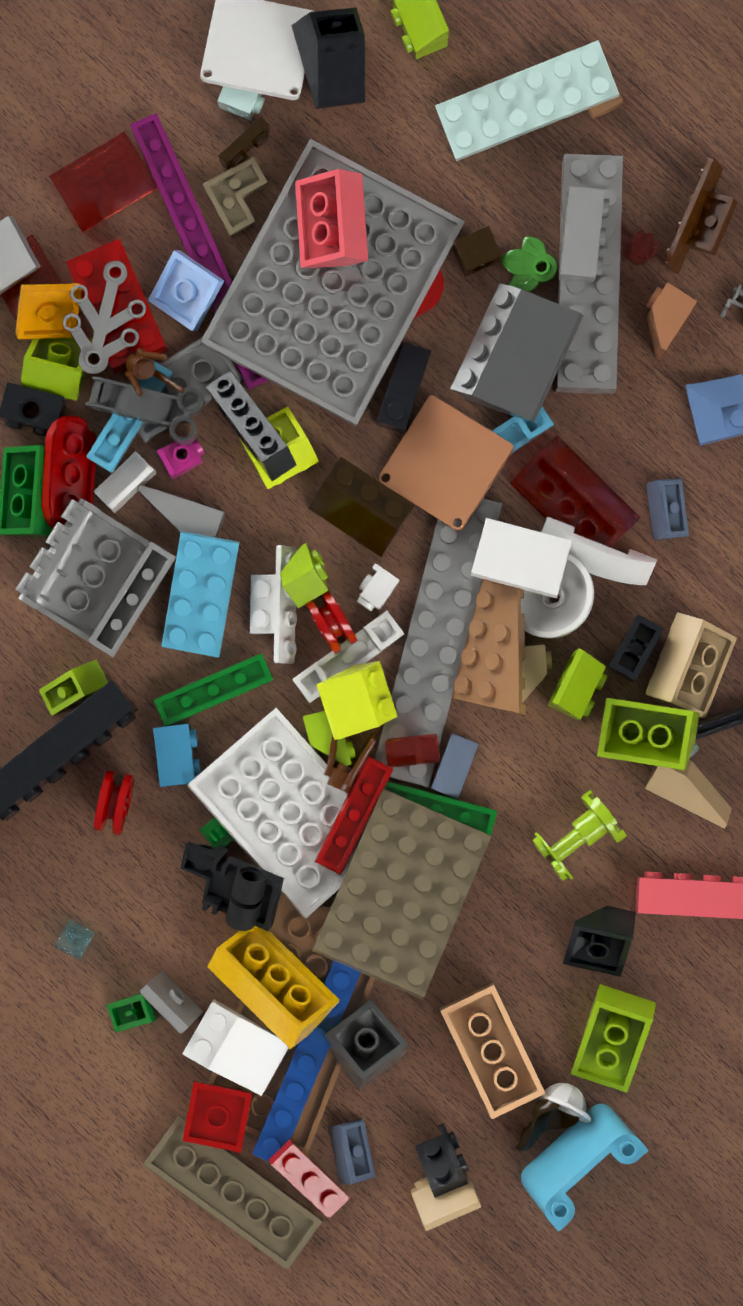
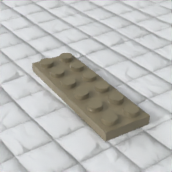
(234, 1194)

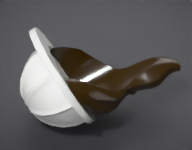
(557, 1109)

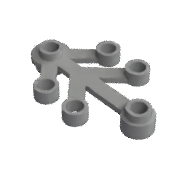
(102, 323)

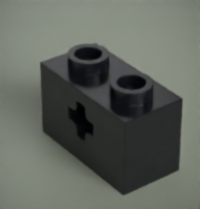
(635, 648)

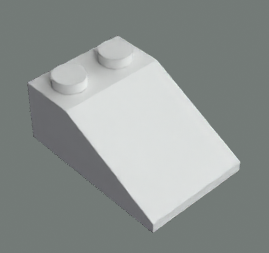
(236, 1048)

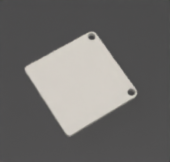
(254, 48)

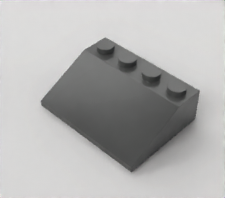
(516, 352)

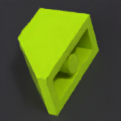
(73, 687)

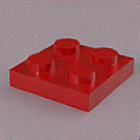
(217, 1116)

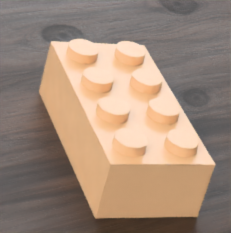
(492, 1050)

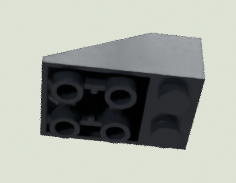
(333, 56)

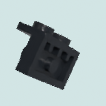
(441, 1163)

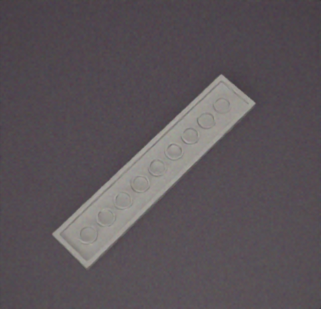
(436, 638)

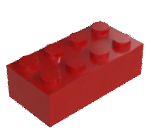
(88, 271)

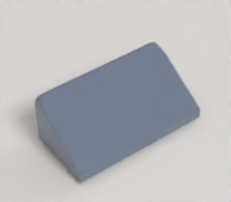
(667, 509)
(454, 766)
(352, 1151)

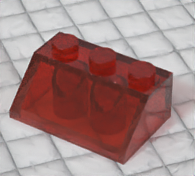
(103, 181)

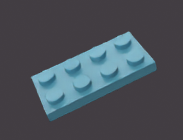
(200, 594)

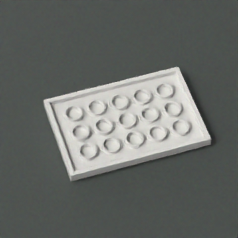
(277, 807)

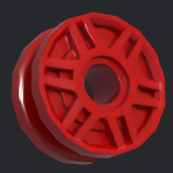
(331, 622)
(113, 802)

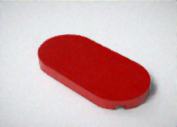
(66, 468)

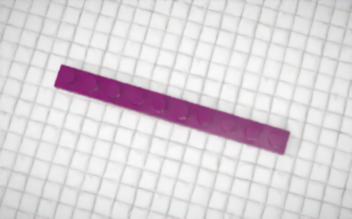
(184, 211)

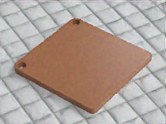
(446, 462)

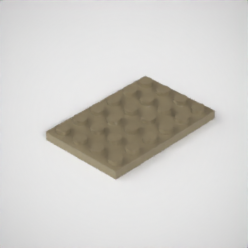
(402, 894)

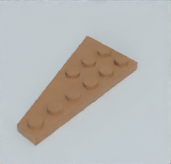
(494, 651)

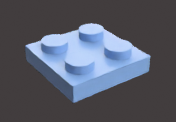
(185, 290)

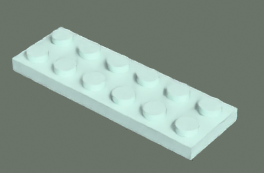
(527, 100)

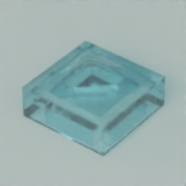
(74, 940)

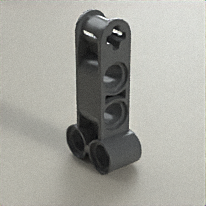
(151, 407)

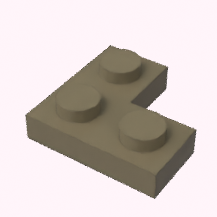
(228, 191)

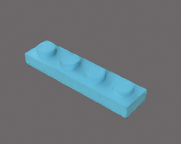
(122, 430)

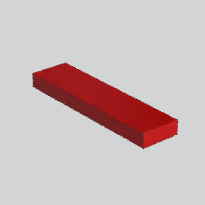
(353, 815)

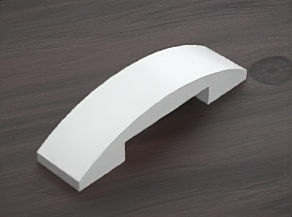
(602, 560)
(371, 641)

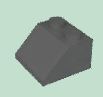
(366, 1044)

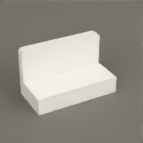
(125, 482)

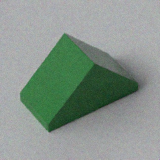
(131, 1012)

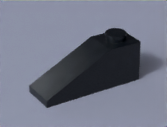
(403, 388)

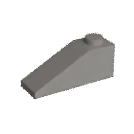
(185, 514)

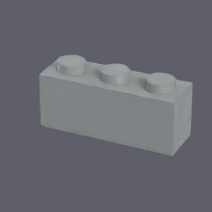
(583, 234)

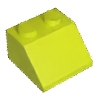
(297, 442)
(356, 699)

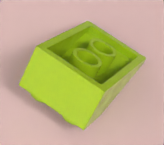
(577, 685)
(613, 1038)

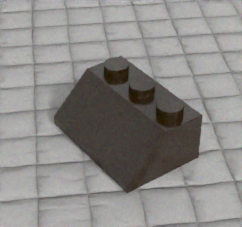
(361, 506)

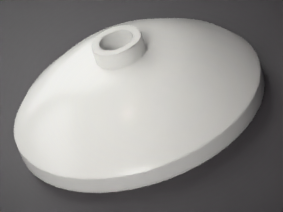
(560, 618)

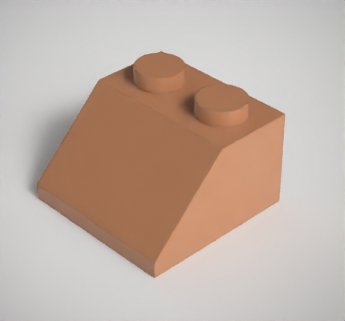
(667, 314)

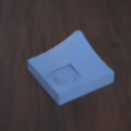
(717, 408)

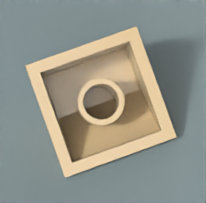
(446, 1207)

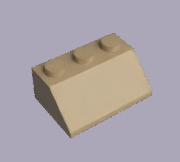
(691, 664)

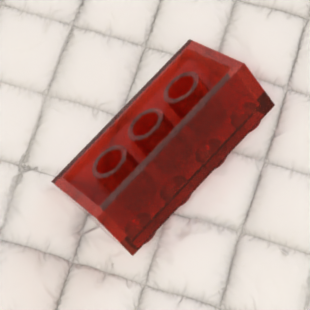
(572, 493)

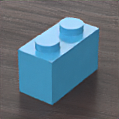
(176, 755)

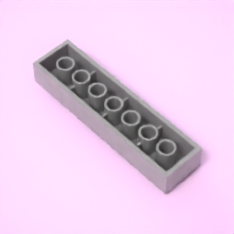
(592, 355)

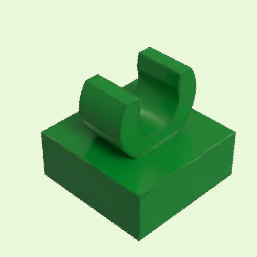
(216, 834)

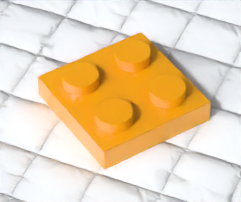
(44, 309)

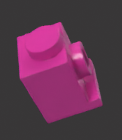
(176, 466)

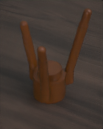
(142, 367)
(343, 776)

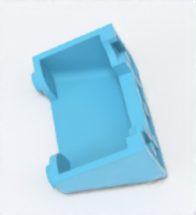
(573, 1156)

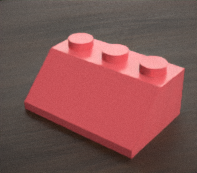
(331, 219)

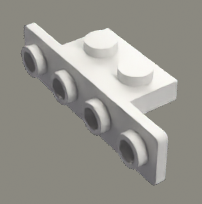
(274, 610)

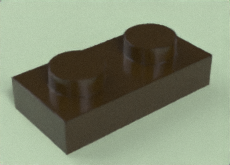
(236, 152)

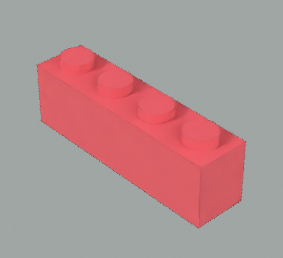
(689, 897)

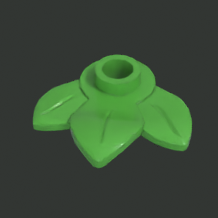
(525, 264)

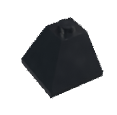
(601, 940)

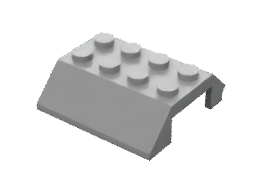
(94, 576)

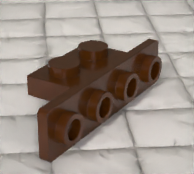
(703, 220)

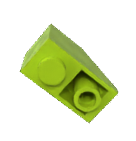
(304, 576)
(320, 737)

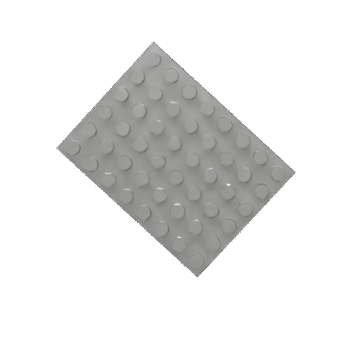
(332, 327)

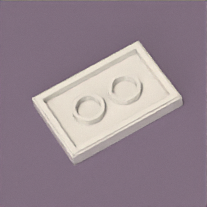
(521, 558)

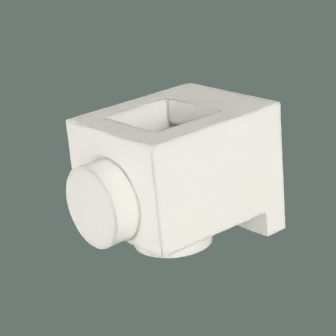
(377, 588)

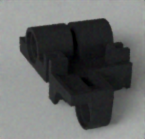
(234, 886)

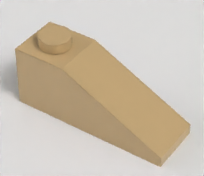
(690, 791)

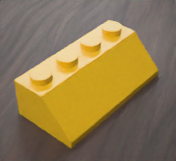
(273, 984)

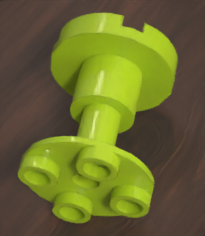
(587, 829)

